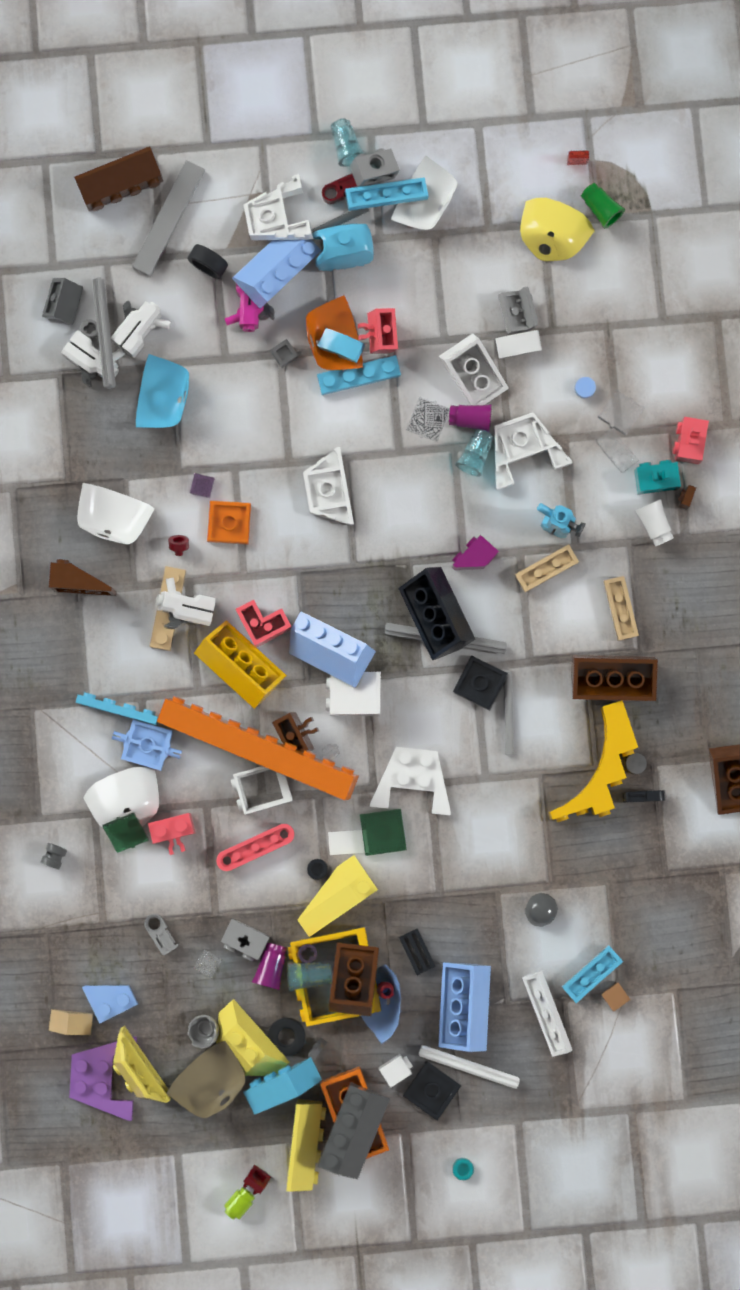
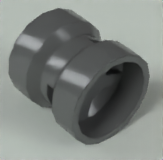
(53, 856)

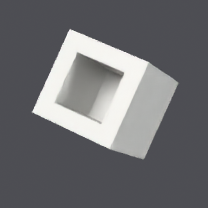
(396, 1069)

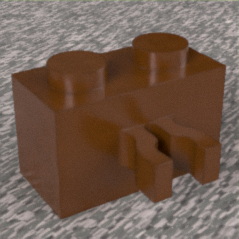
(293, 732)

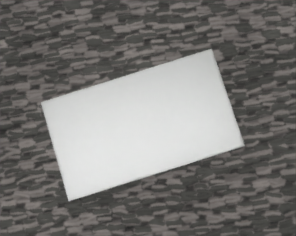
(346, 842)

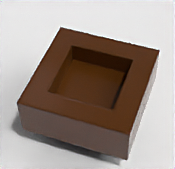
(686, 496)

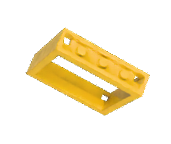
(302, 994)

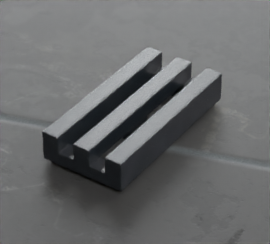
(424, 968)

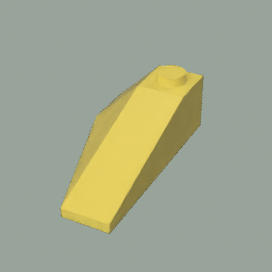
(340, 893)

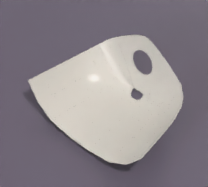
(440, 188)
(112, 511)
(130, 789)

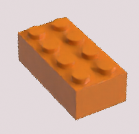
(334, 1092)

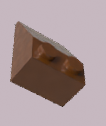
(70, 579)
(726, 778)
(353, 979)

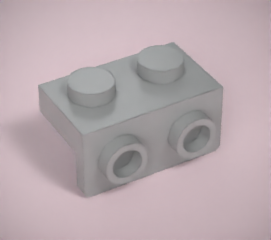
(518, 310)

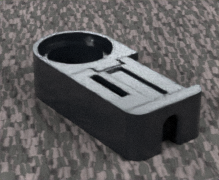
(644, 796)

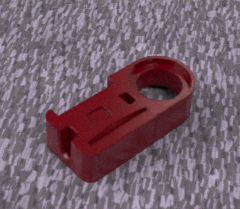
(339, 186)

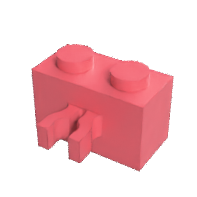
(381, 330)
(691, 440)
(172, 829)

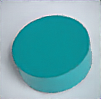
(463, 1169)

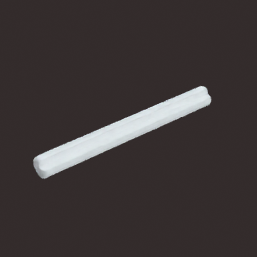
(469, 1066)

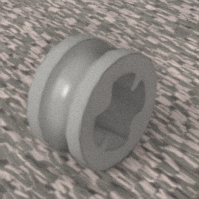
(85, 324)

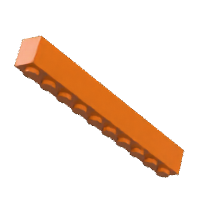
(257, 748)

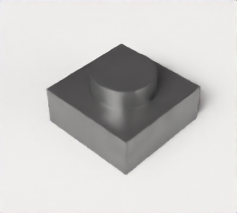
(284, 353)

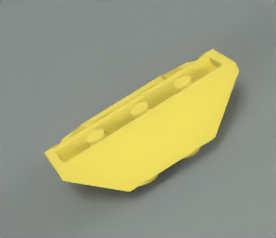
(248, 1042)
(138, 1070)

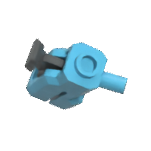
(561, 520)

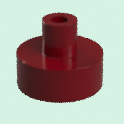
(178, 544)

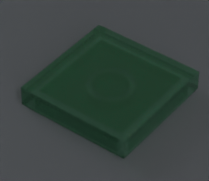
(383, 832)

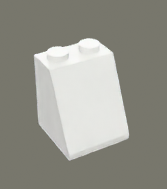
(353, 701)

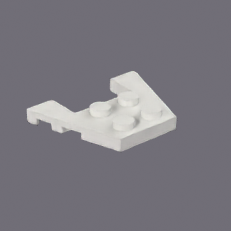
(268, 217)
(522, 439)
(413, 770)

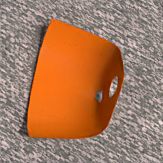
(337, 317)

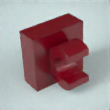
(256, 1179)

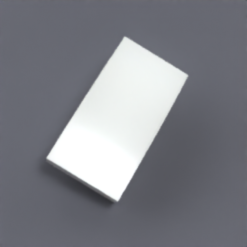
(518, 344)

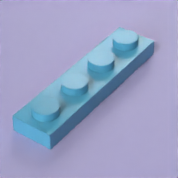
(386, 194)
(350, 378)
(109, 706)

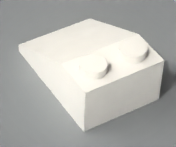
(473, 371)

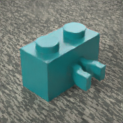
(657, 477)

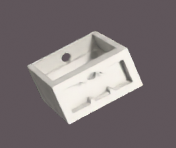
(242, 802)

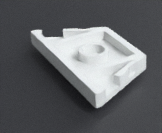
(328, 489)

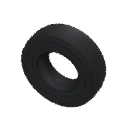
(296, 1027)

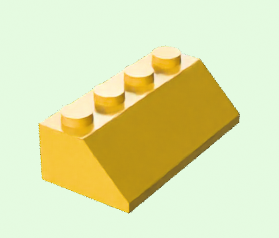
(239, 664)

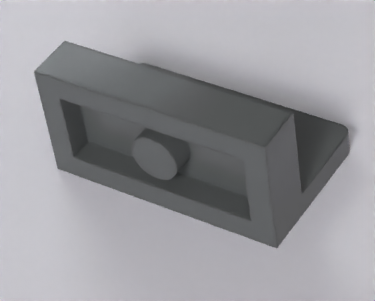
(62, 300)

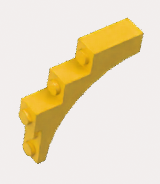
(617, 740)

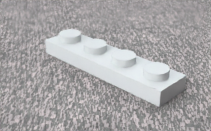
(547, 1013)

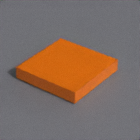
(229, 522)

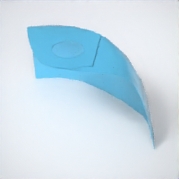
(159, 392)

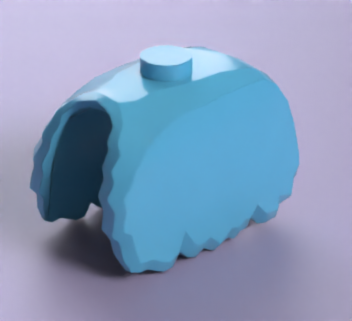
(344, 246)

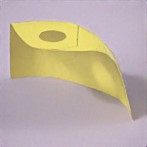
(547, 215)

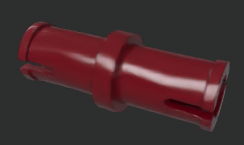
(390, 992)

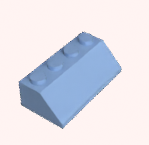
(274, 268)
(329, 649)
(464, 1007)

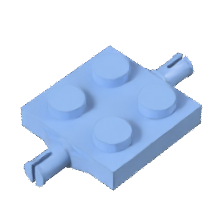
(147, 745)

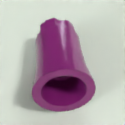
(471, 416)
(270, 966)

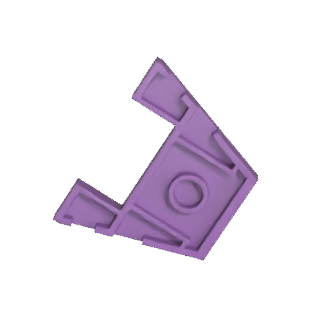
(93, 1079)

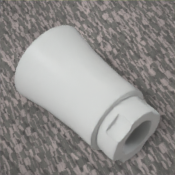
(655, 522)

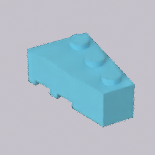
(282, 1086)

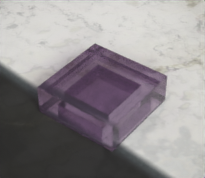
(202, 485)

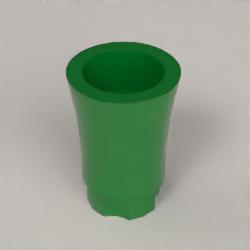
(602, 205)

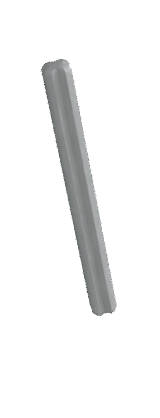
(103, 333)
(478, 644)

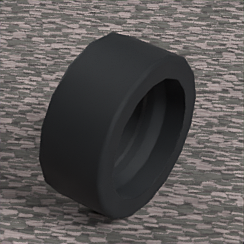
(207, 261)

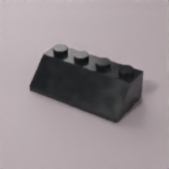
(436, 613)

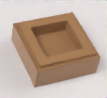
(615, 996)

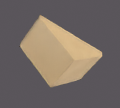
(71, 1022)

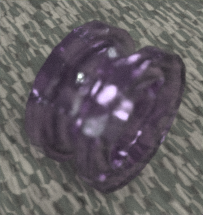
(311, 958)

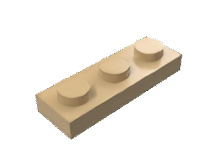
(546, 568)
(620, 608)

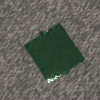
(125, 832)

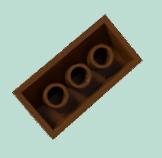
(119, 179)
(614, 678)

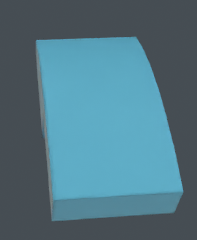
(341, 344)

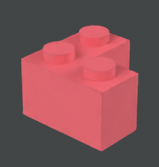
(262, 629)

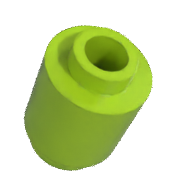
(239, 1203)

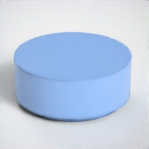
(585, 387)

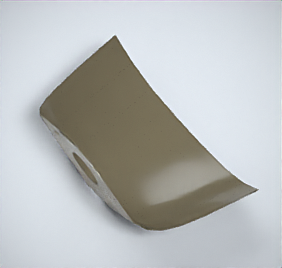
(201, 1081)

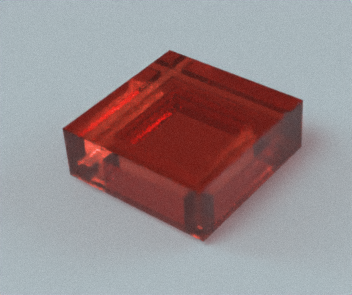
(578, 157)

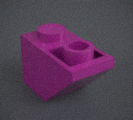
(477, 555)

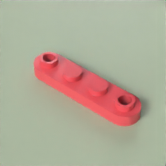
(255, 847)

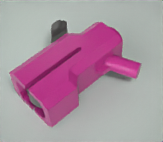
(249, 313)

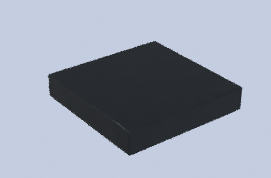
(480, 683)
(432, 1090)

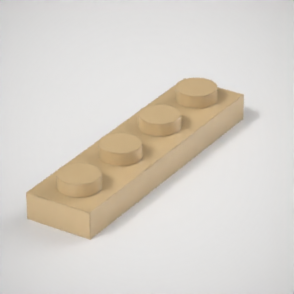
(162, 637)

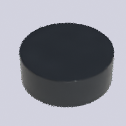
(317, 869)

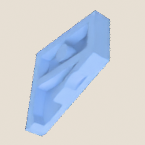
(109, 1000)

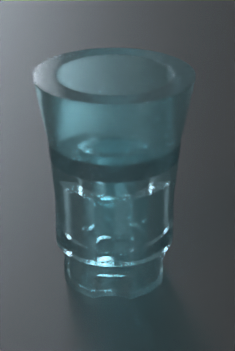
(345, 142)
(475, 453)
(308, 975)

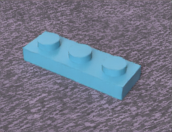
(592, 974)

